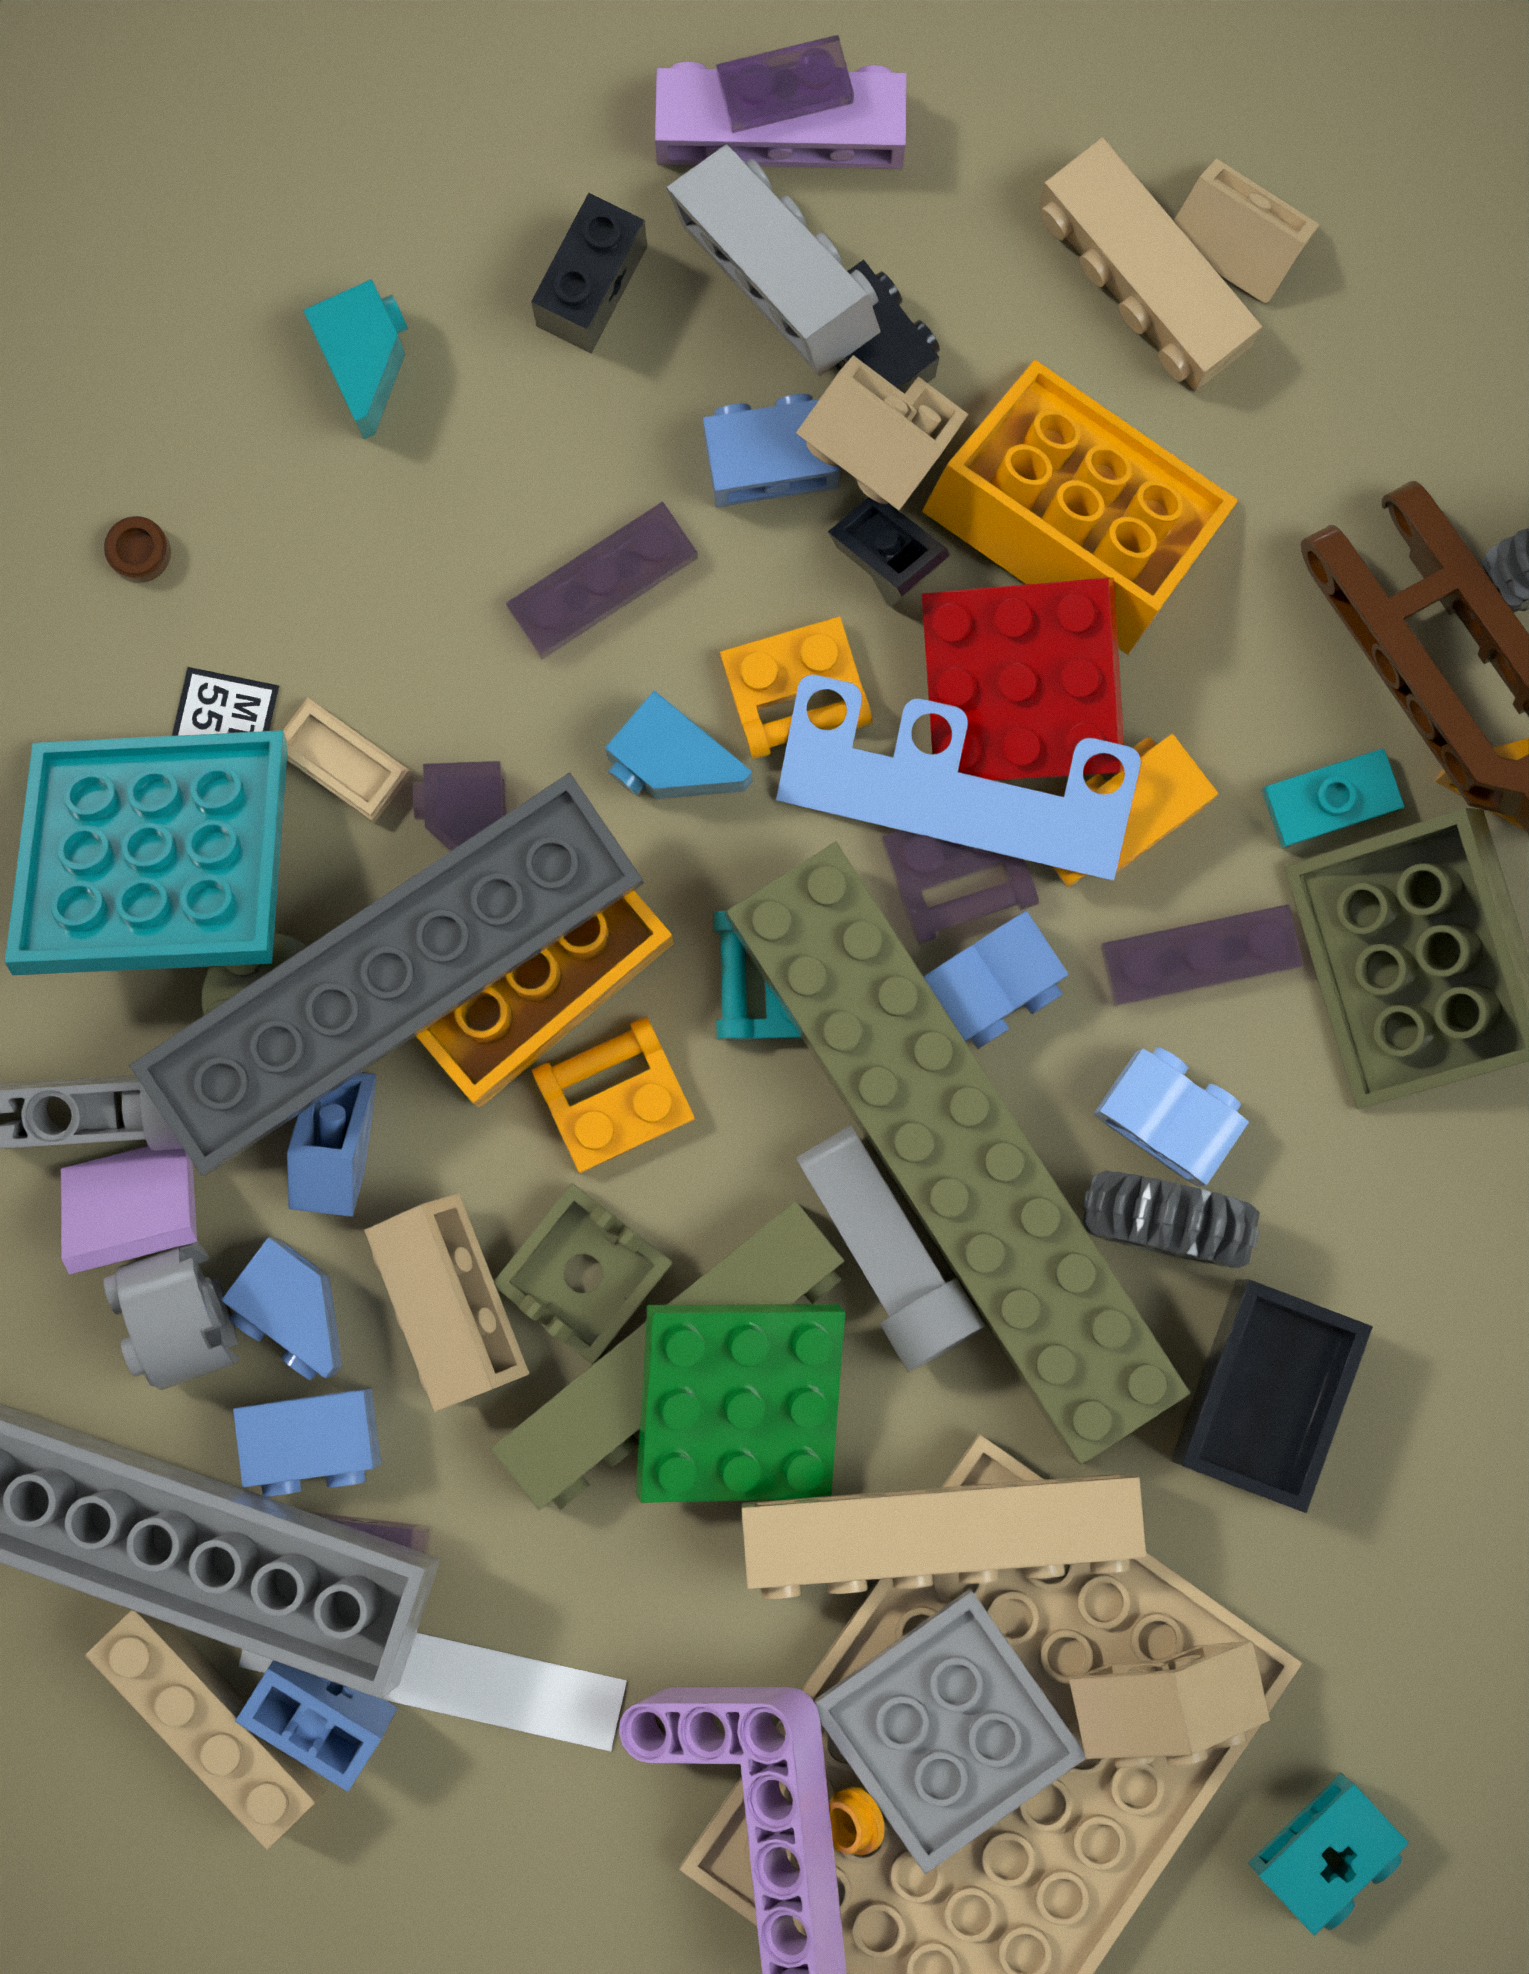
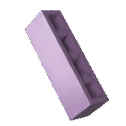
(864, 134)

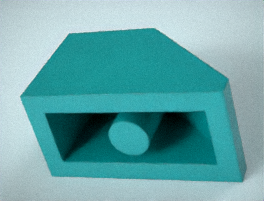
(361, 348)

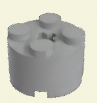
(172, 1317)

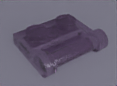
(929, 862)

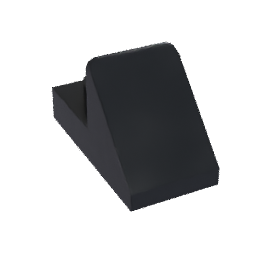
(888, 547)

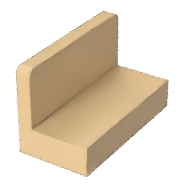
(1244, 230)

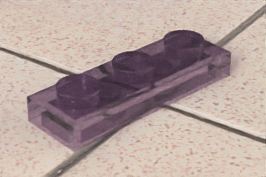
(602, 580)
(1201, 955)

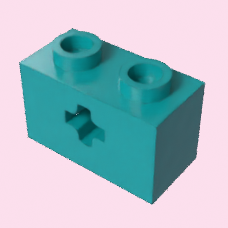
(1299, 1874)

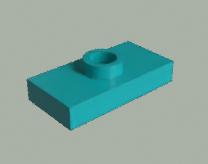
(1332, 798)

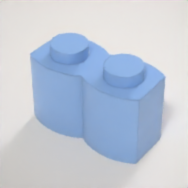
(1172, 1116)

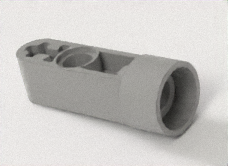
(93, 1113)
(922, 1309)

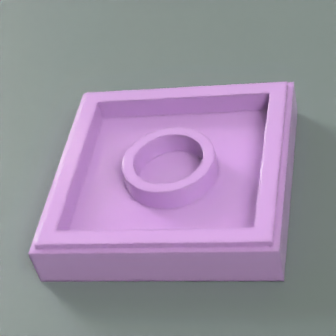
(126, 1207)

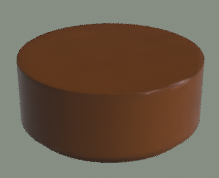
(137, 549)

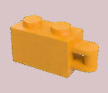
(1165, 797)

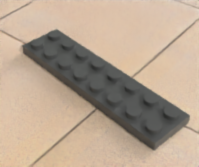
(386, 974)

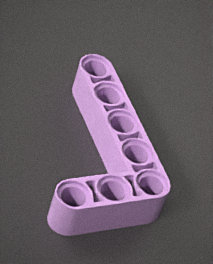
(771, 1819)

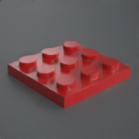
(1029, 673)

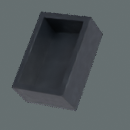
(1271, 1394)

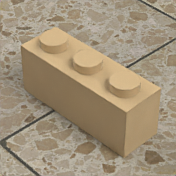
(446, 1301)

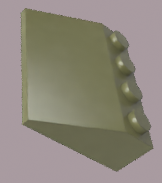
(1417, 956)

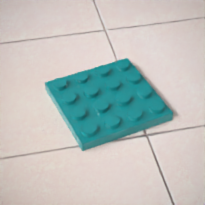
(149, 853)

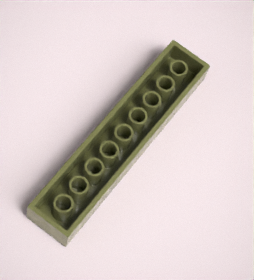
(956, 1154)

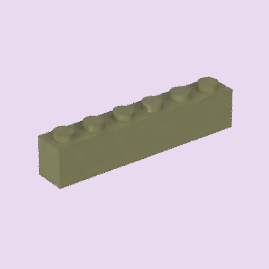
(603, 1405)

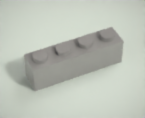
(775, 258)

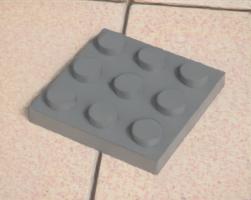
(948, 1731)

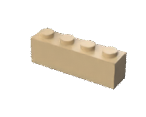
(1147, 265)
(197, 1717)

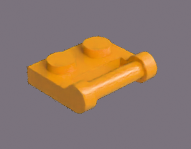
(770, 673)
(623, 1114)

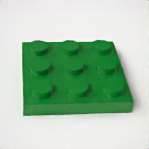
(739, 1402)

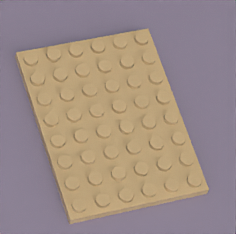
(1075, 1859)

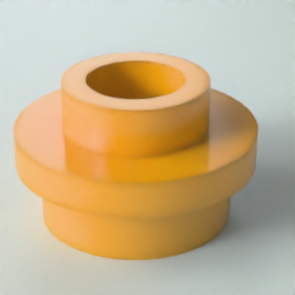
(855, 1822)

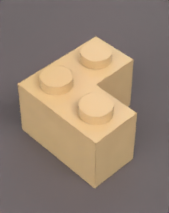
(879, 431)
(1170, 1705)

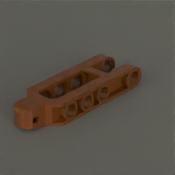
(1401, 661)

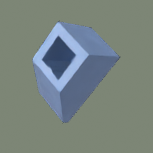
(292, 1304)

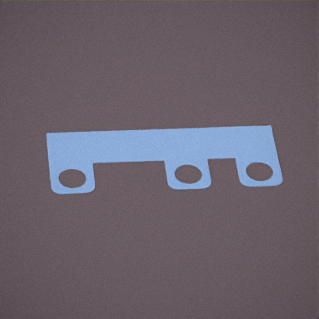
(932, 799)

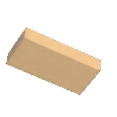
(343, 761)

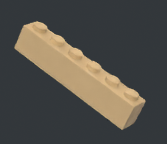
(943, 1532)

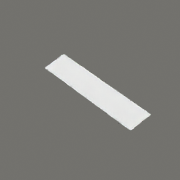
(503, 1691)

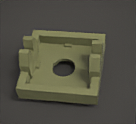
(538, 1284)

